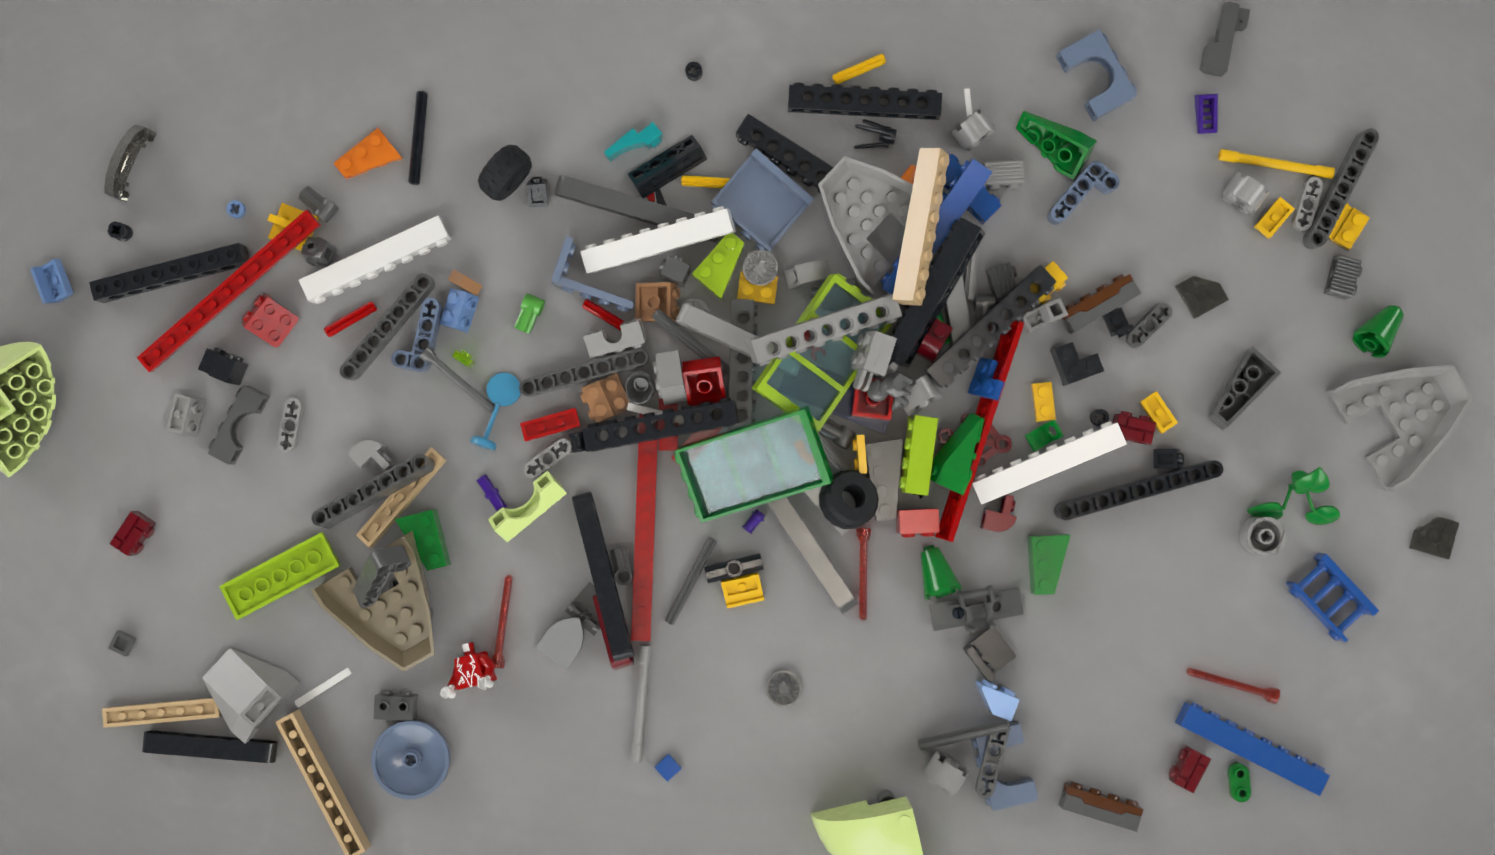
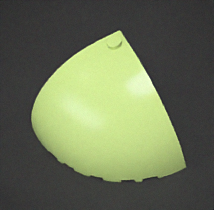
(25, 402)
(869, 829)

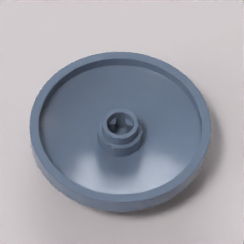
(410, 759)

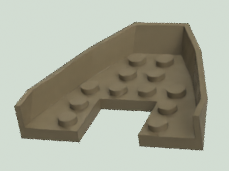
(398, 622)

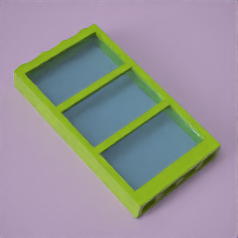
(821, 373)

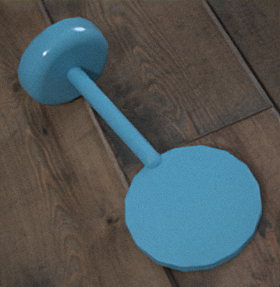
(502, 391)

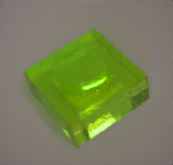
(464, 357)

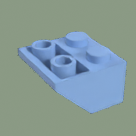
(998, 701)

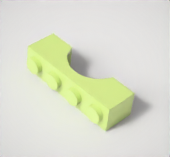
(512, 521)

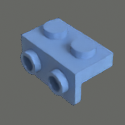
(52, 282)
(459, 310)

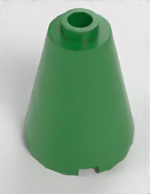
(1379, 332)
(937, 574)

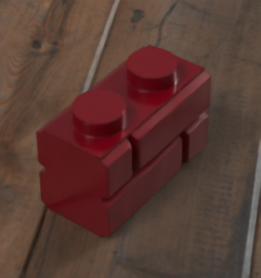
(1135, 429)
(133, 533)
(1189, 768)

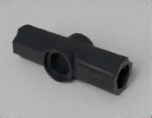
(746, 565)

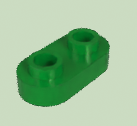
(1239, 783)

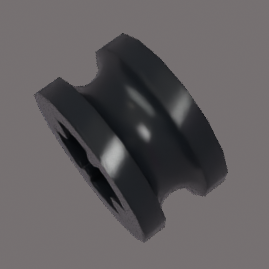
(690, 76)
(1099, 411)

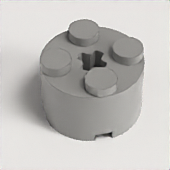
(972, 129)
(1245, 193)
(921, 392)
(1273, 533)
(946, 773)

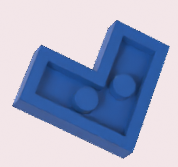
(982, 382)

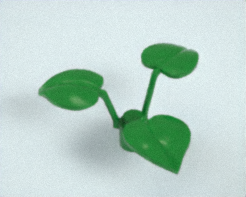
(1316, 482)

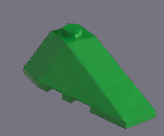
(1060, 144)
(954, 460)

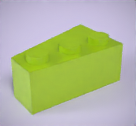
(719, 265)

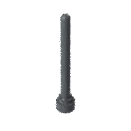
(429, 356)

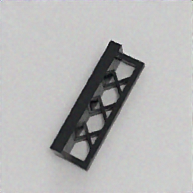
(668, 168)

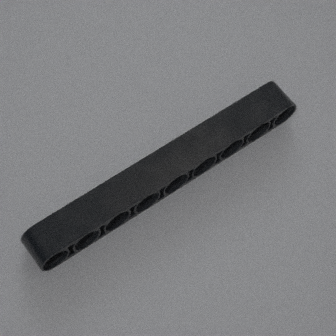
(1146, 484)
(603, 576)

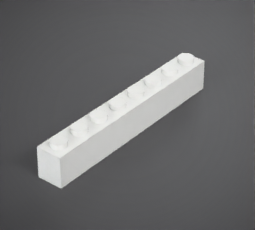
(657, 241)
(375, 259)
(1049, 462)

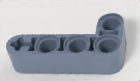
(1077, 194)
(421, 334)

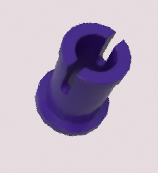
(753, 521)

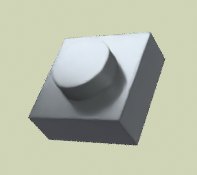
(122, 643)

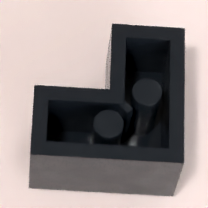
(223, 366)
(1071, 367)

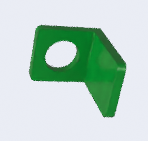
(1042, 436)

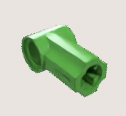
(530, 309)

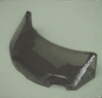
(123, 160)

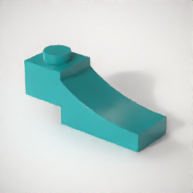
(648, 137)

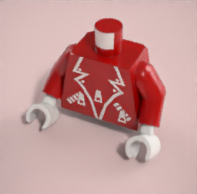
(470, 671)

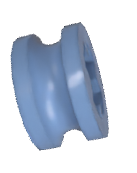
(230, 208)

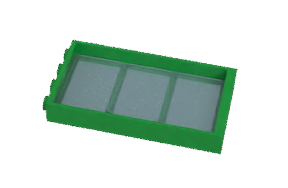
(754, 464)

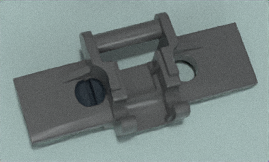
(978, 615)

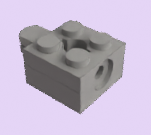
(871, 357)

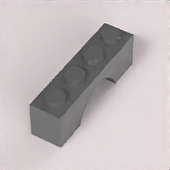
(226, 444)

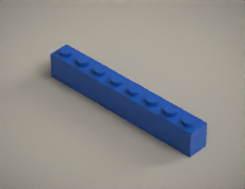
(951, 209)
(1255, 750)

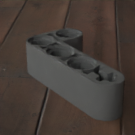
(376, 572)

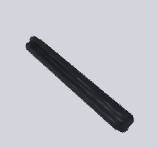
(418, 138)

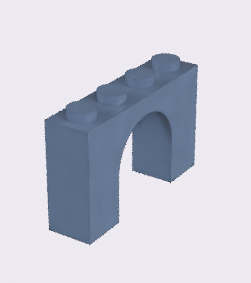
(1096, 49)
(1005, 793)

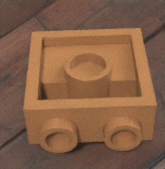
(656, 296)
(605, 398)

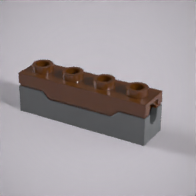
(1100, 303)
(1100, 806)

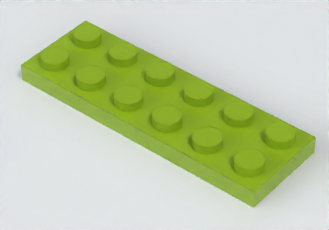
(280, 576)

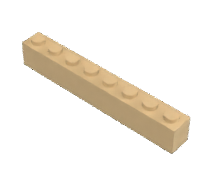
(921, 226)
(323, 784)

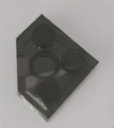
(1201, 295)
(1435, 537)

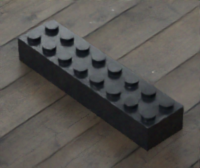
(942, 280)

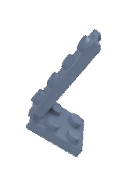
(585, 291)

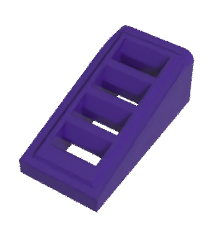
(1213, 105)

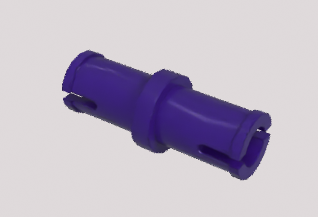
(491, 492)

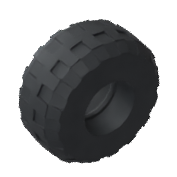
(504, 172)
(862, 491)

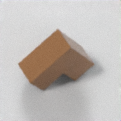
(464, 282)

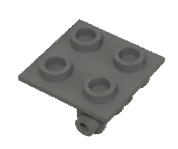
(584, 608)

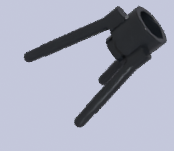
(886, 134)

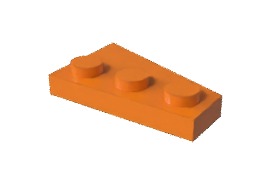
(366, 155)

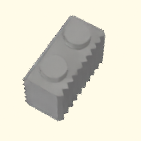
(1005, 173)

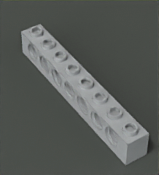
(758, 345)

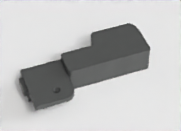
(1217, 53)

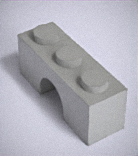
(600, 344)

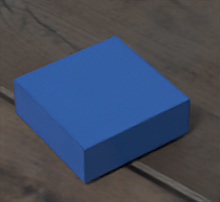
(668, 767)

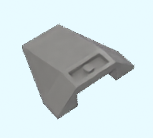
(247, 690)

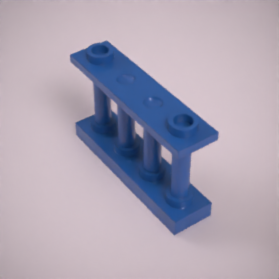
(1350, 592)

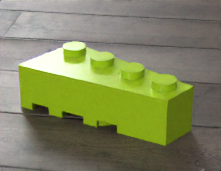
(918, 454)

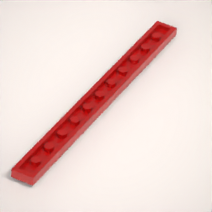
(229, 291)
(986, 409)
(644, 538)

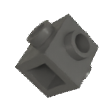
(317, 251)

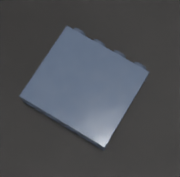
(762, 201)

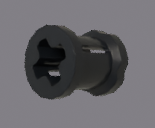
(119, 231)
(578, 442)

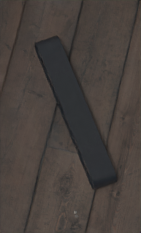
(209, 746)

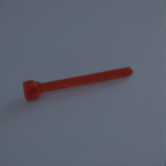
(863, 535)
(497, 658)
(1270, 694)

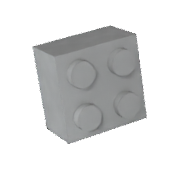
(669, 377)

